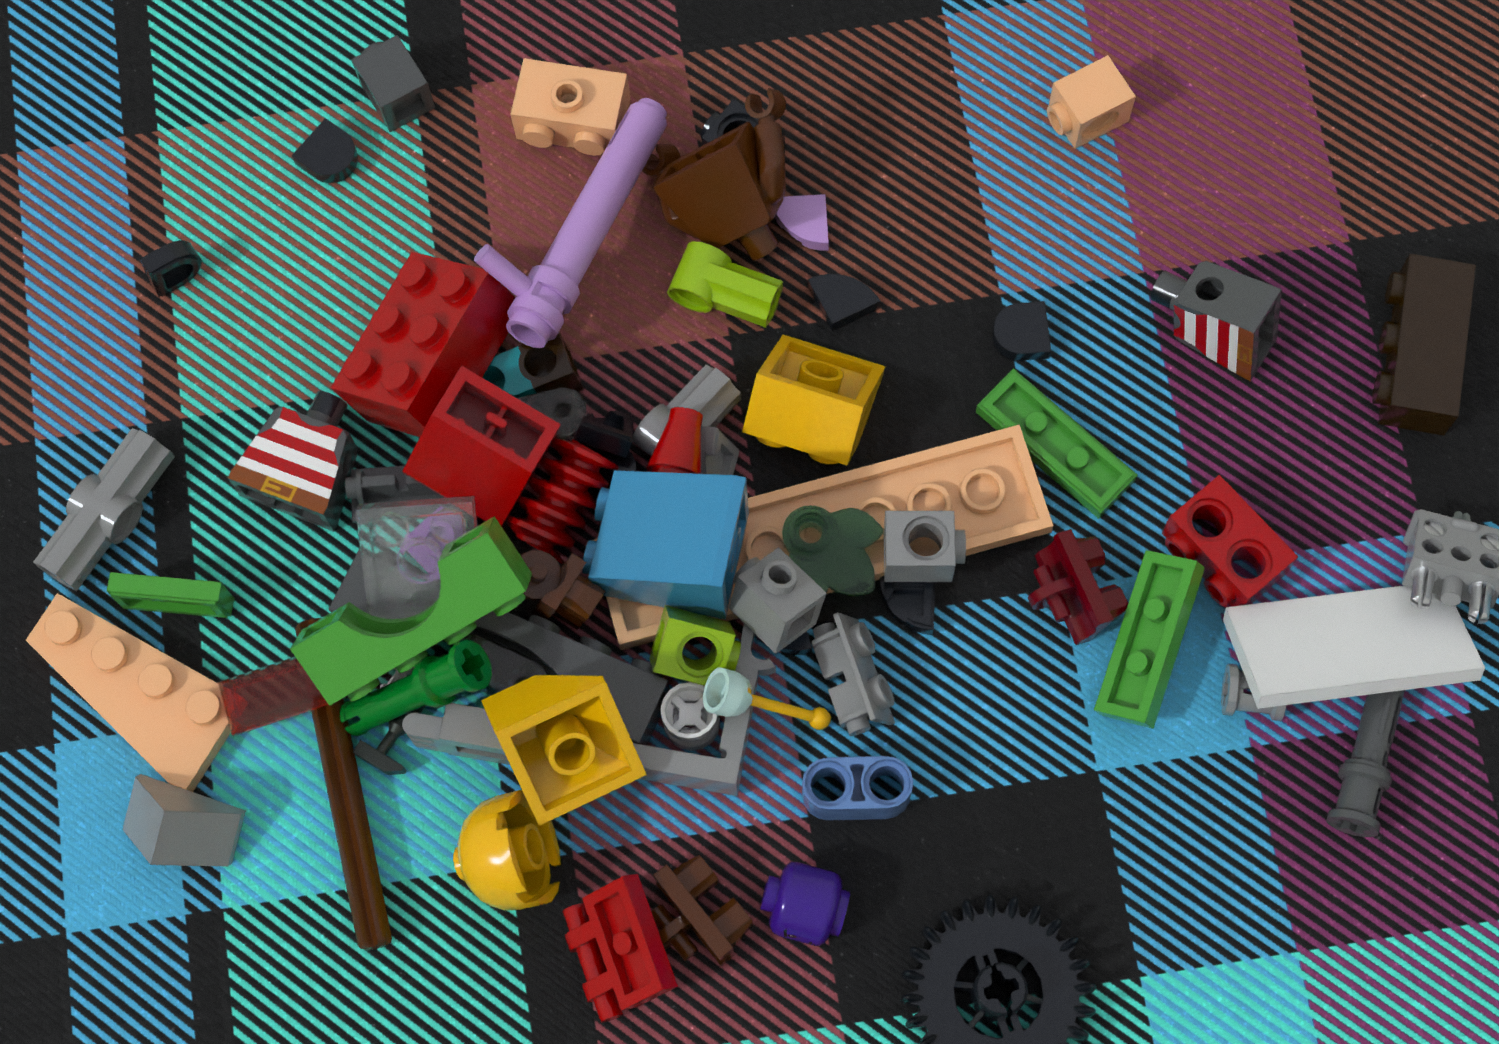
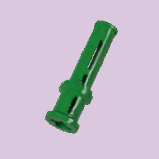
(432, 684)

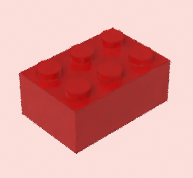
(419, 338)

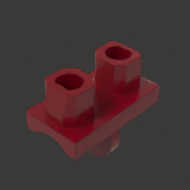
(1071, 589)

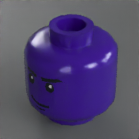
(805, 903)

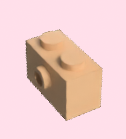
(568, 105)

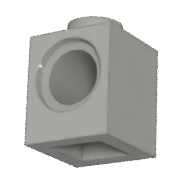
(905, 565)

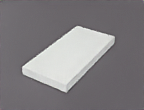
(1349, 646)

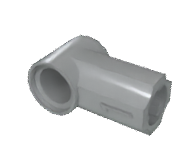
(707, 393)

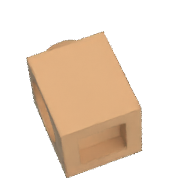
(1090, 102)

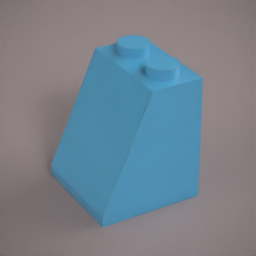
(669, 539)

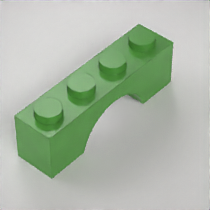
(352, 648)

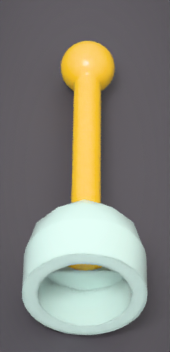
(730, 695)

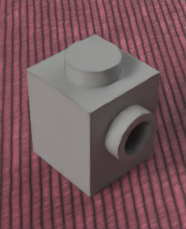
(776, 599)

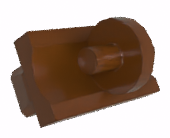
(560, 589)
(683, 889)

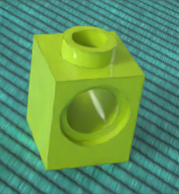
(676, 630)

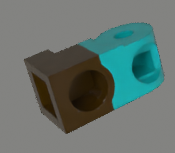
(535, 370)

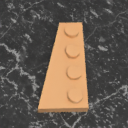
(145, 695)

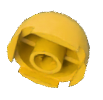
(507, 854)

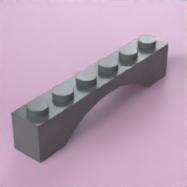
(633, 686)

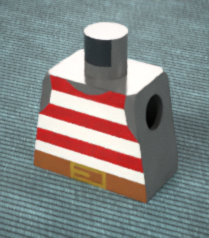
(1222, 315)
(300, 462)

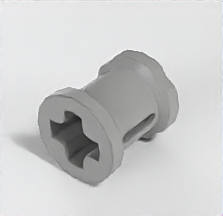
(1235, 699)

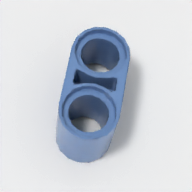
(856, 776)

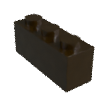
(1424, 344)

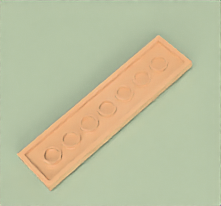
(980, 478)

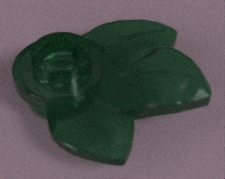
(839, 555)

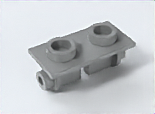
(849, 652)

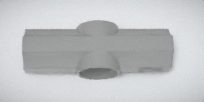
(104, 509)

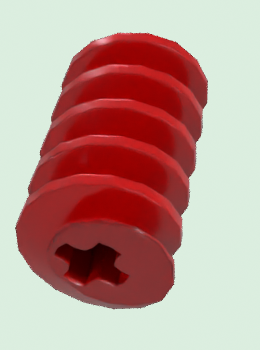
(560, 497)

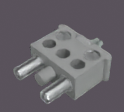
(1453, 561)

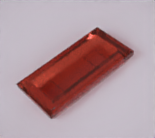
(268, 695)

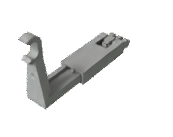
(469, 734)

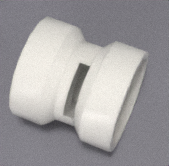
(683, 708)

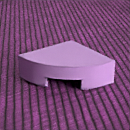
(805, 220)

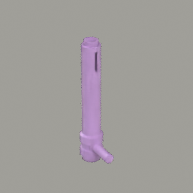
(553, 285)

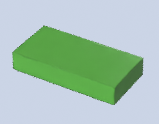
(170, 595)

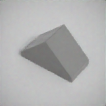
(180, 825)

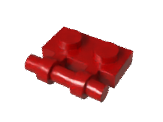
(618, 948)

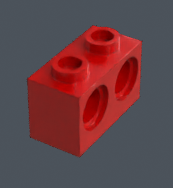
(1240, 536)

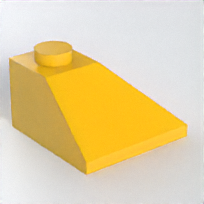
(563, 741)

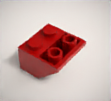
(481, 445)

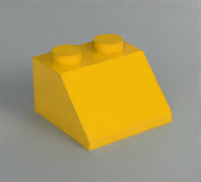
(812, 400)

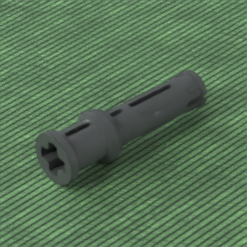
(1366, 774)

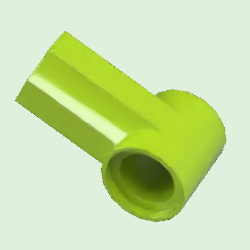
(711, 280)

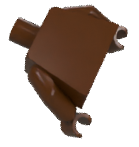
(728, 184)

